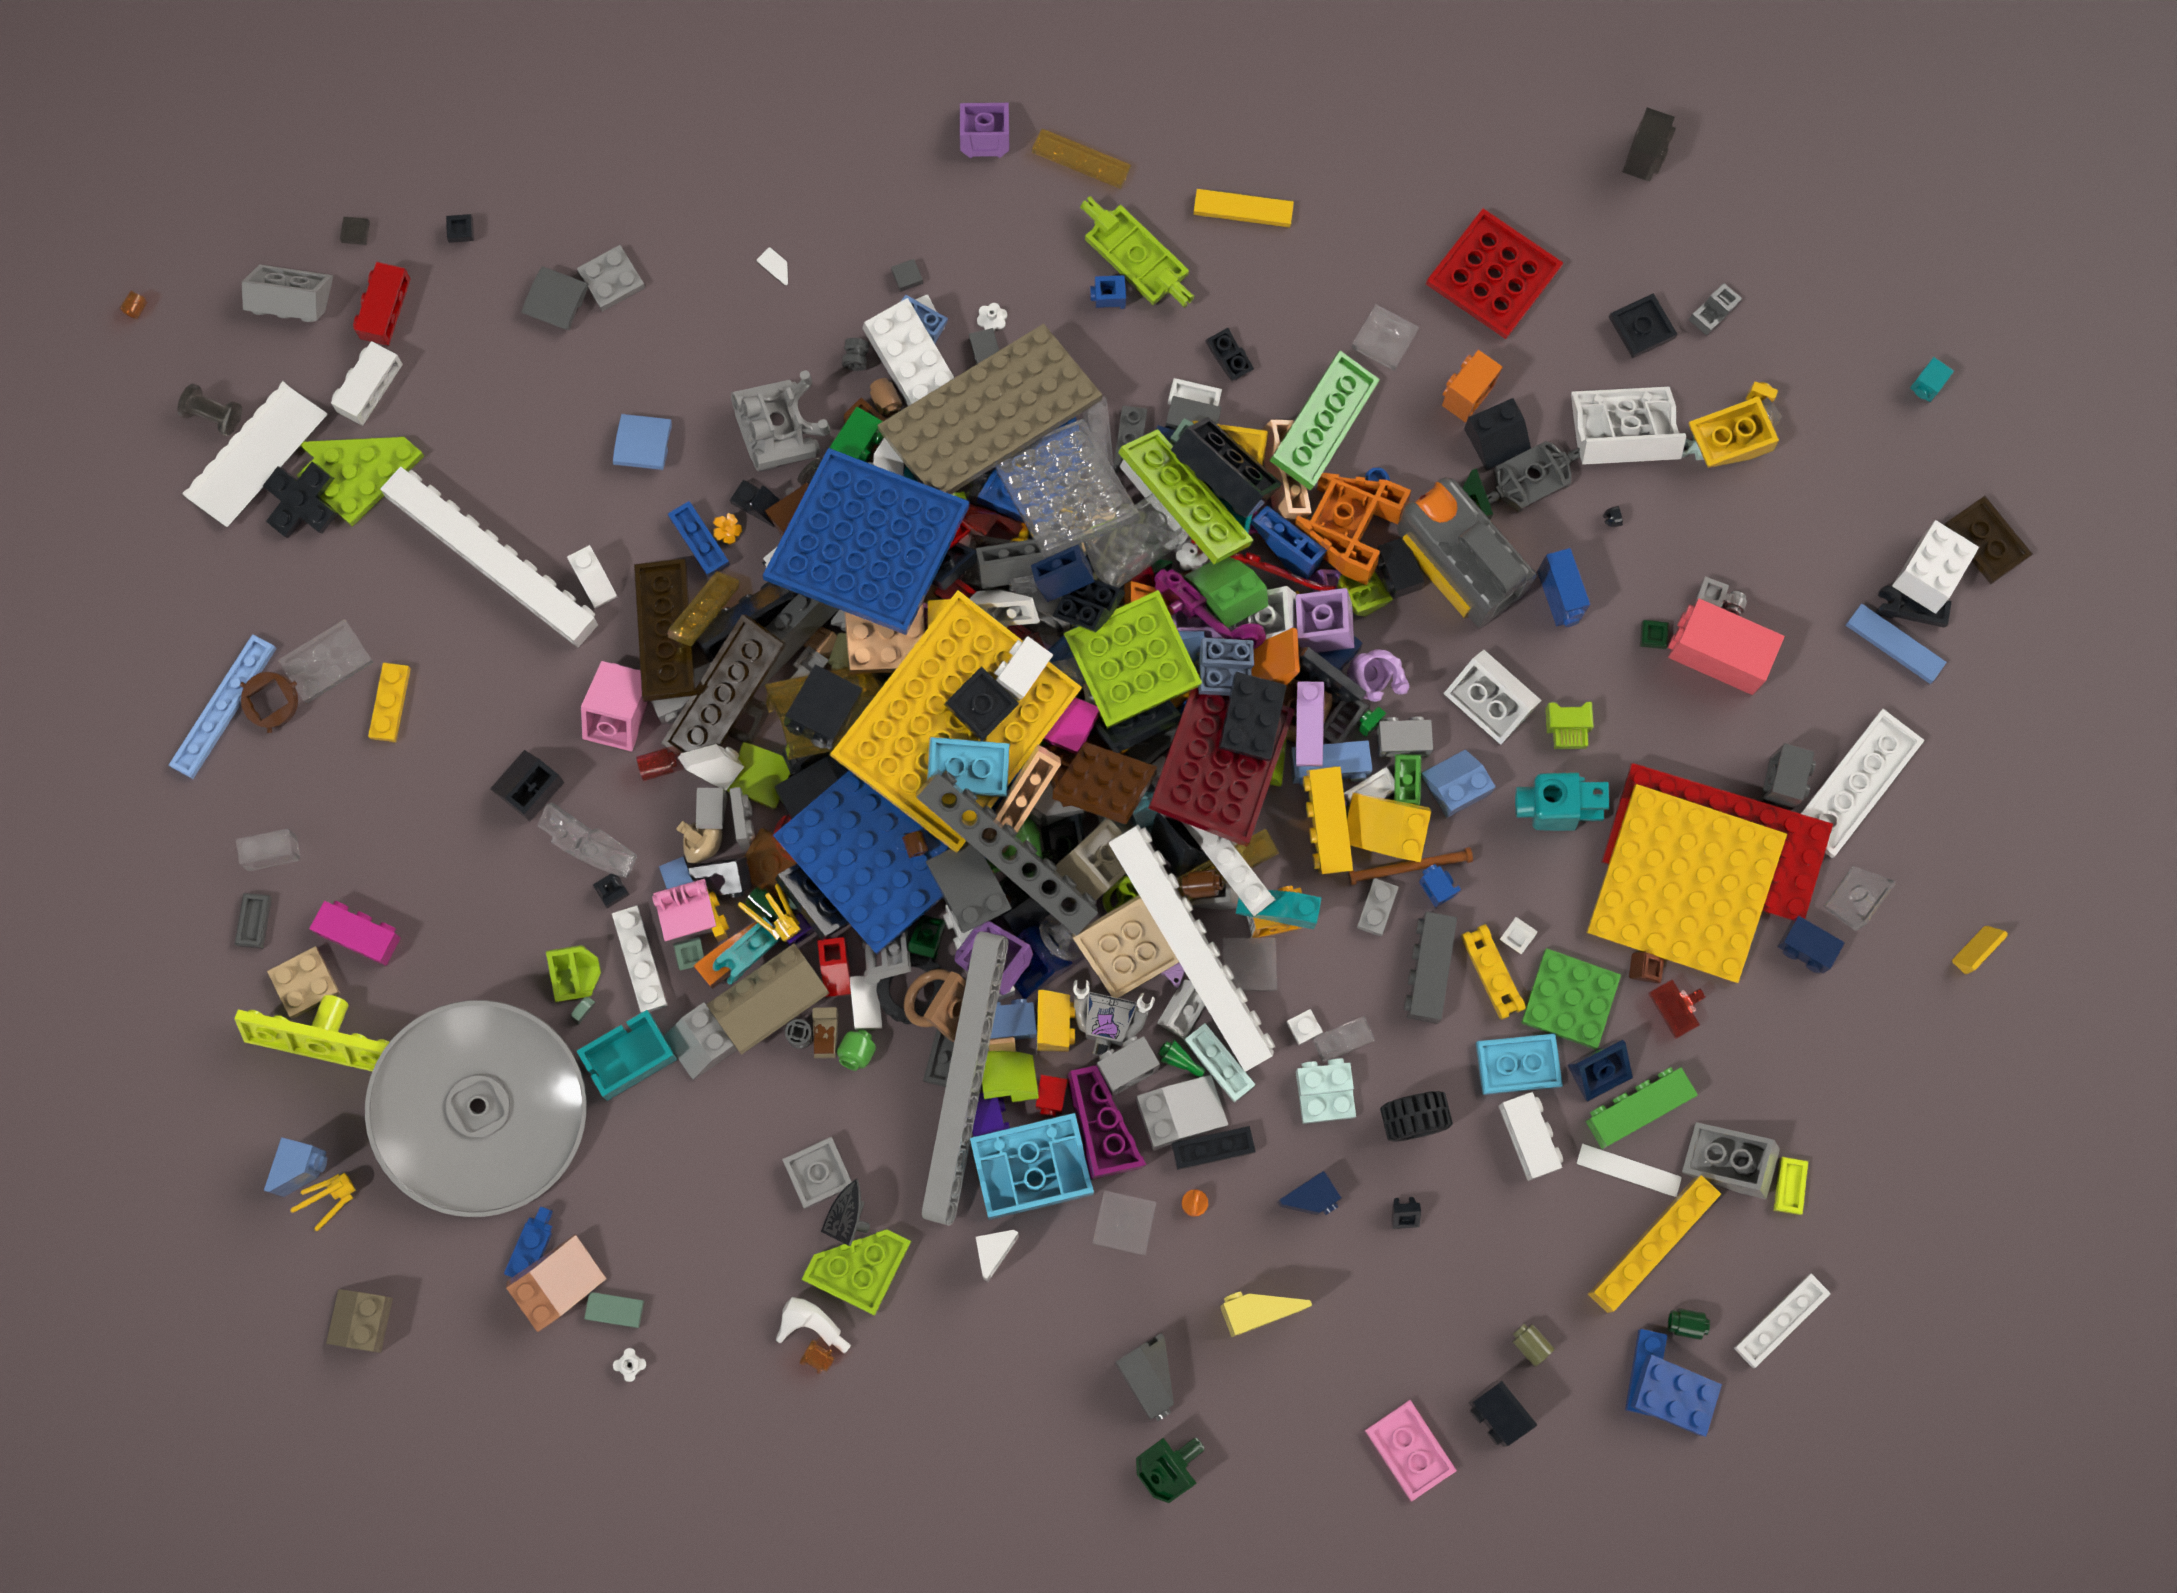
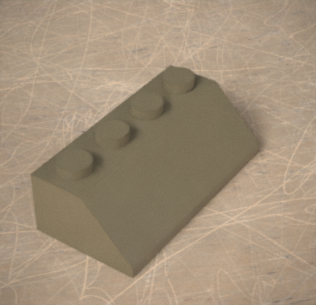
(767, 998)

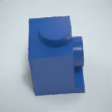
(1114, 287)
(1438, 885)

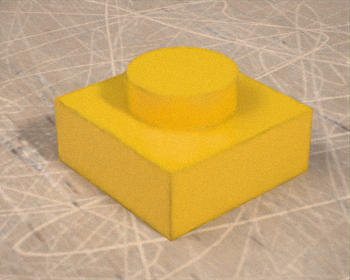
(1762, 390)

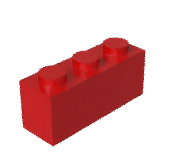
(381, 303)

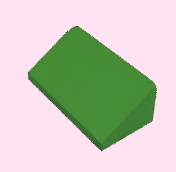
(1407, 778)

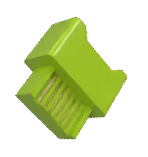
(1569, 725)

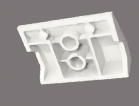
(1626, 425)

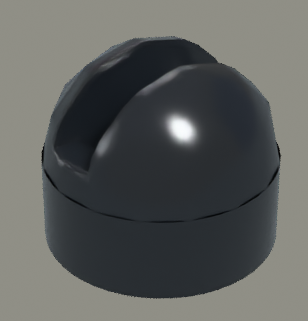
(1614, 517)

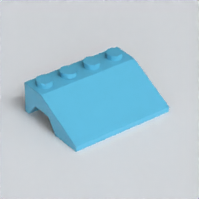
(1031, 1166)

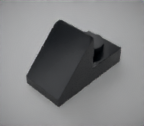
(754, 500)

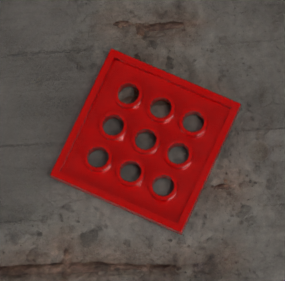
(1497, 289)

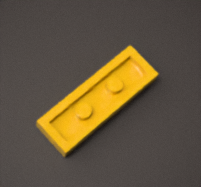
(389, 702)

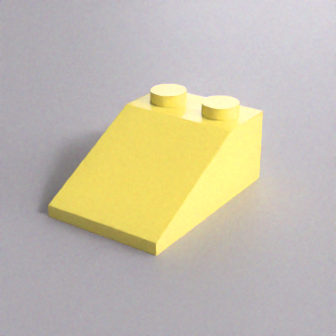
(1255, 1310)

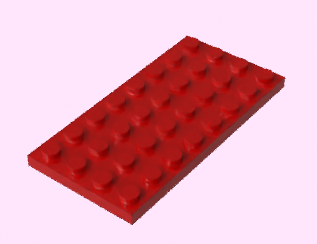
(1801, 853)

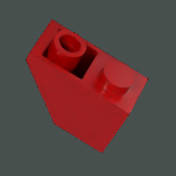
(835, 966)

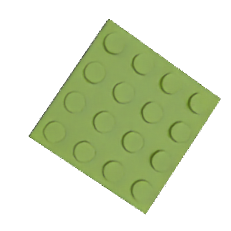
(1134, 660)

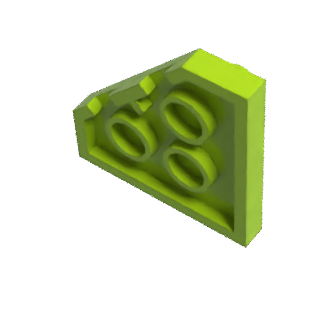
(859, 1271)

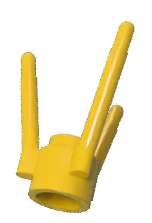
(786, 925)
(338, 1186)

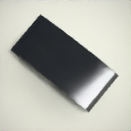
(1229, 355)

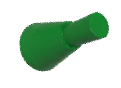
(1174, 1055)

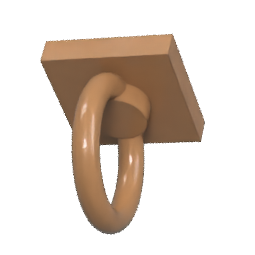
(945, 1007)

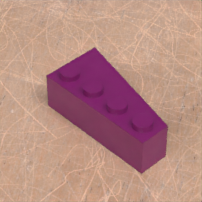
(1104, 1136)

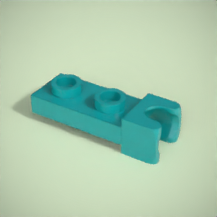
(745, 951)

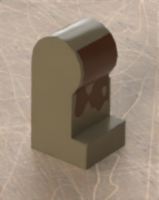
(825, 1032)

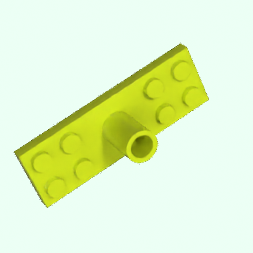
(314, 1041)

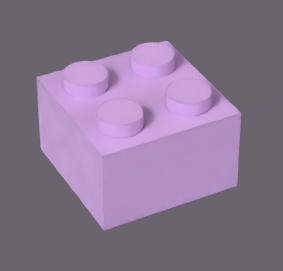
(1325, 620)

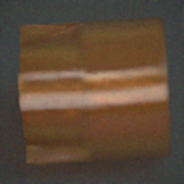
(133, 305)

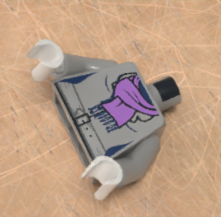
(1108, 1018)

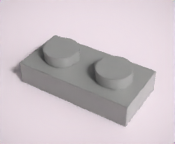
(1377, 907)

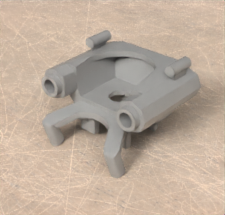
(772, 444)

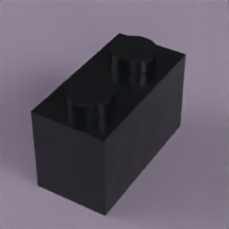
(1399, 568)

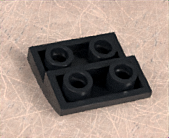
(1089, 605)

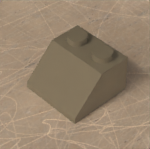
(359, 1320)

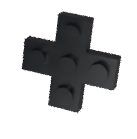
(300, 499)

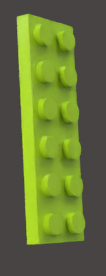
(1185, 497)

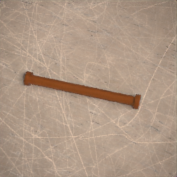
(1409, 866)

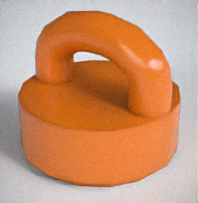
(1194, 1203)

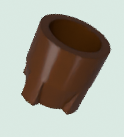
(915, 844)

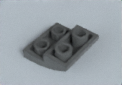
(554, 298)

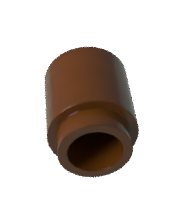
(1202, 884)

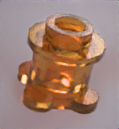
(817, 1357)

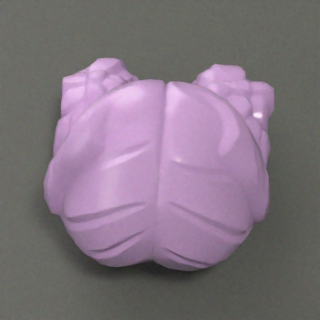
(1373, 672)

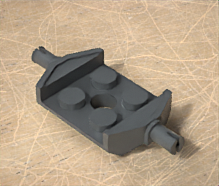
(1519, 489)

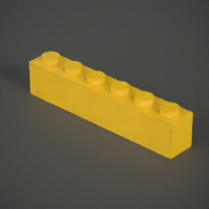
(1654, 1244)

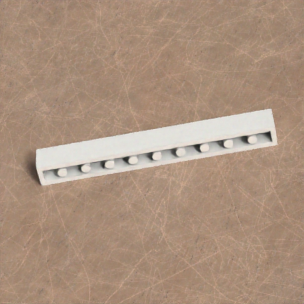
(490, 557)
(1192, 948)

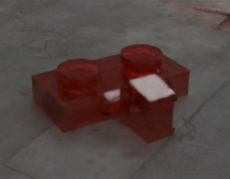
(1677, 1007)

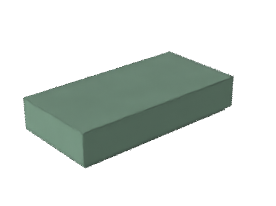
(614, 1310)

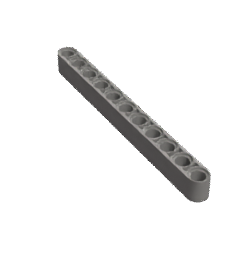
(965, 1078)

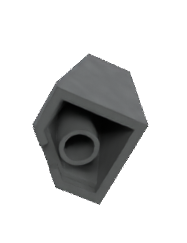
(1149, 1377)

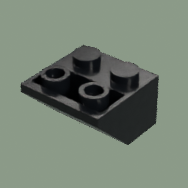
(527, 785)
(1024, 910)

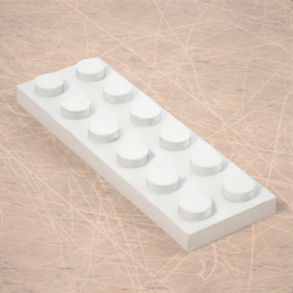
(1862, 777)

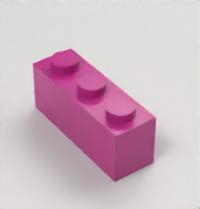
(355, 932)

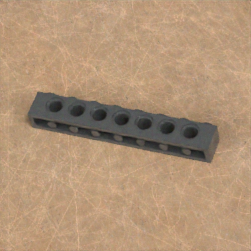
(1073, 917)

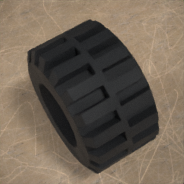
(1416, 1116)

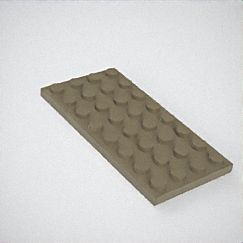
(990, 412)

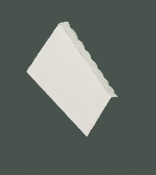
(254, 454)

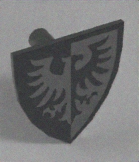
(844, 1215)

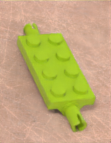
(1136, 254)

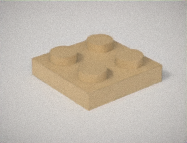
(303, 982)

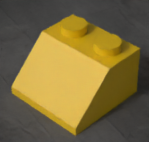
(1054, 1021)

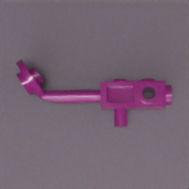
(1192, 603)

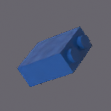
(1563, 588)

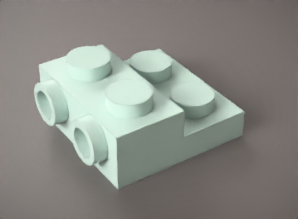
(1325, 1091)

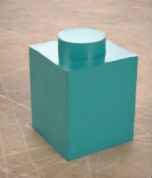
(1931, 379)

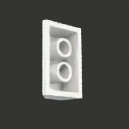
(1492, 696)

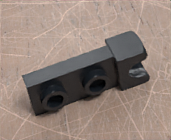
(1907, 608)

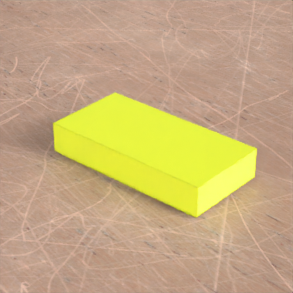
(1791, 1185)

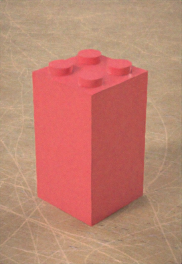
(1725, 646)

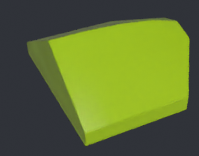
(1364, 597)
(573, 972)

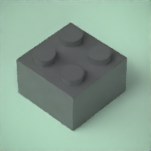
(1788, 777)

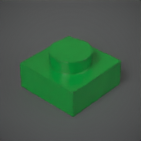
(1371, 720)

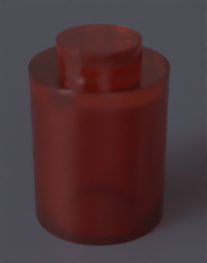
(656, 764)

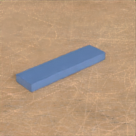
(1896, 643)

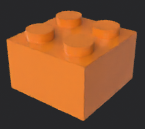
(1471, 385)

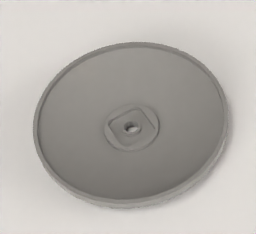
(466, 1159)

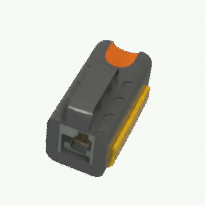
(1464, 553)

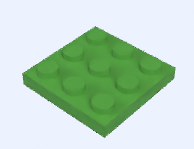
(1571, 999)

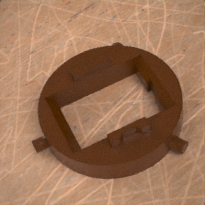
(258, 683)

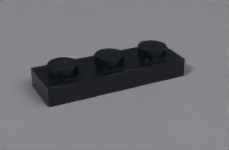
(1213, 1148)

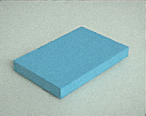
(974, 764)
(1519, 1064)

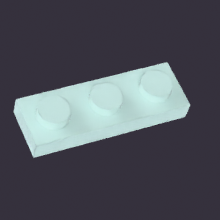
(1219, 1062)

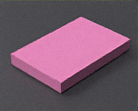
(1410, 1450)

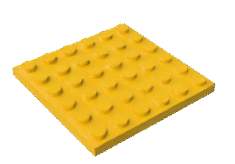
(1686, 883)

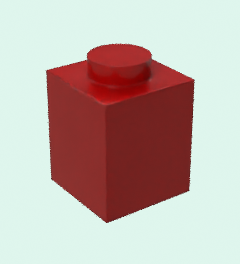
(1051, 1095)

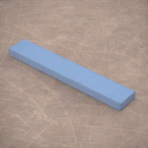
(221, 707)

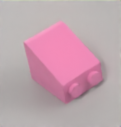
(613, 707)

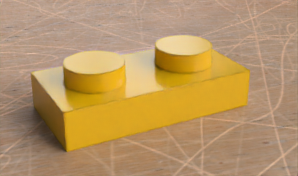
(721, 923)

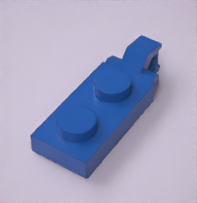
(531, 1242)

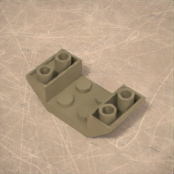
(1093, 862)

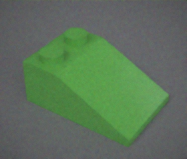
(1230, 590)

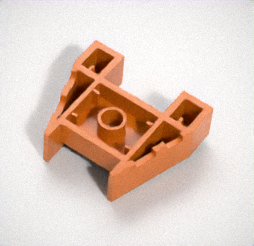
(1346, 515)

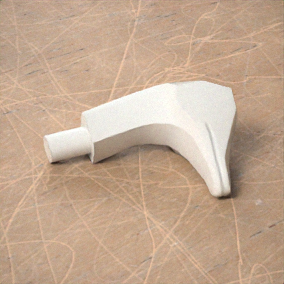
(803, 1313)

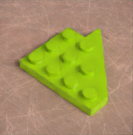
(360, 470)

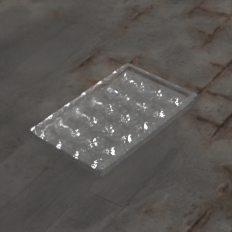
(1066, 489)

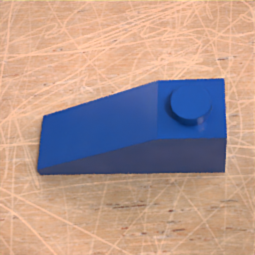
(1290, 545)

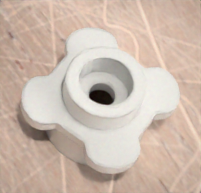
(637, 1365)

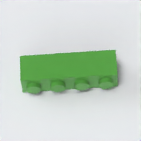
(1640, 1108)

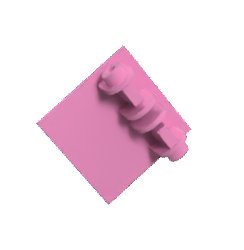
(684, 909)

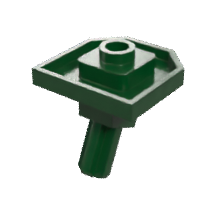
(1165, 1470)

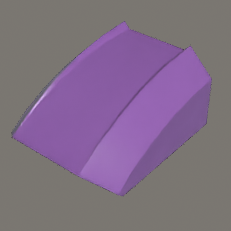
(984, 129)
(1017, 957)

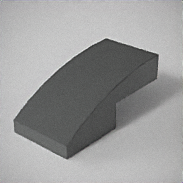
(1715, 309)

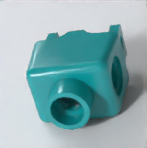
(1572, 802)

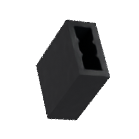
(822, 707)

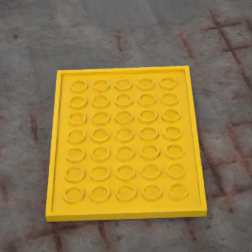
(892, 735)

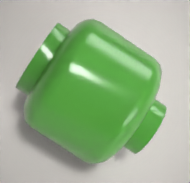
(856, 1050)

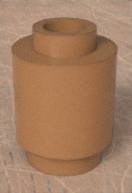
(885, 397)

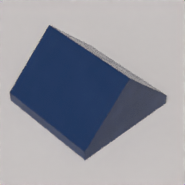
(1602, 1069)

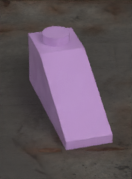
(1310, 724)

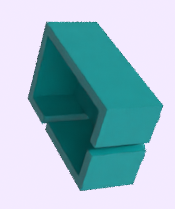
(626, 1057)

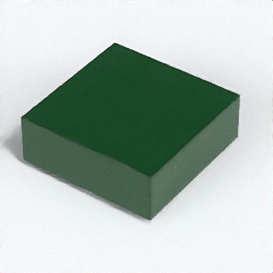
(1654, 634)

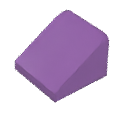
(1326, 577)

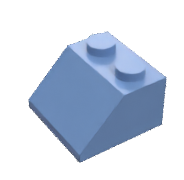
(1458, 782)
(294, 1167)

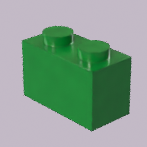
(858, 435)

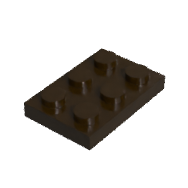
(1998, 543)

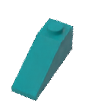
(1287, 908)

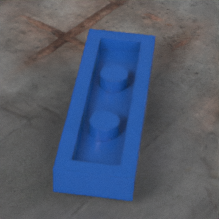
(698, 539)
(1647, 1343)

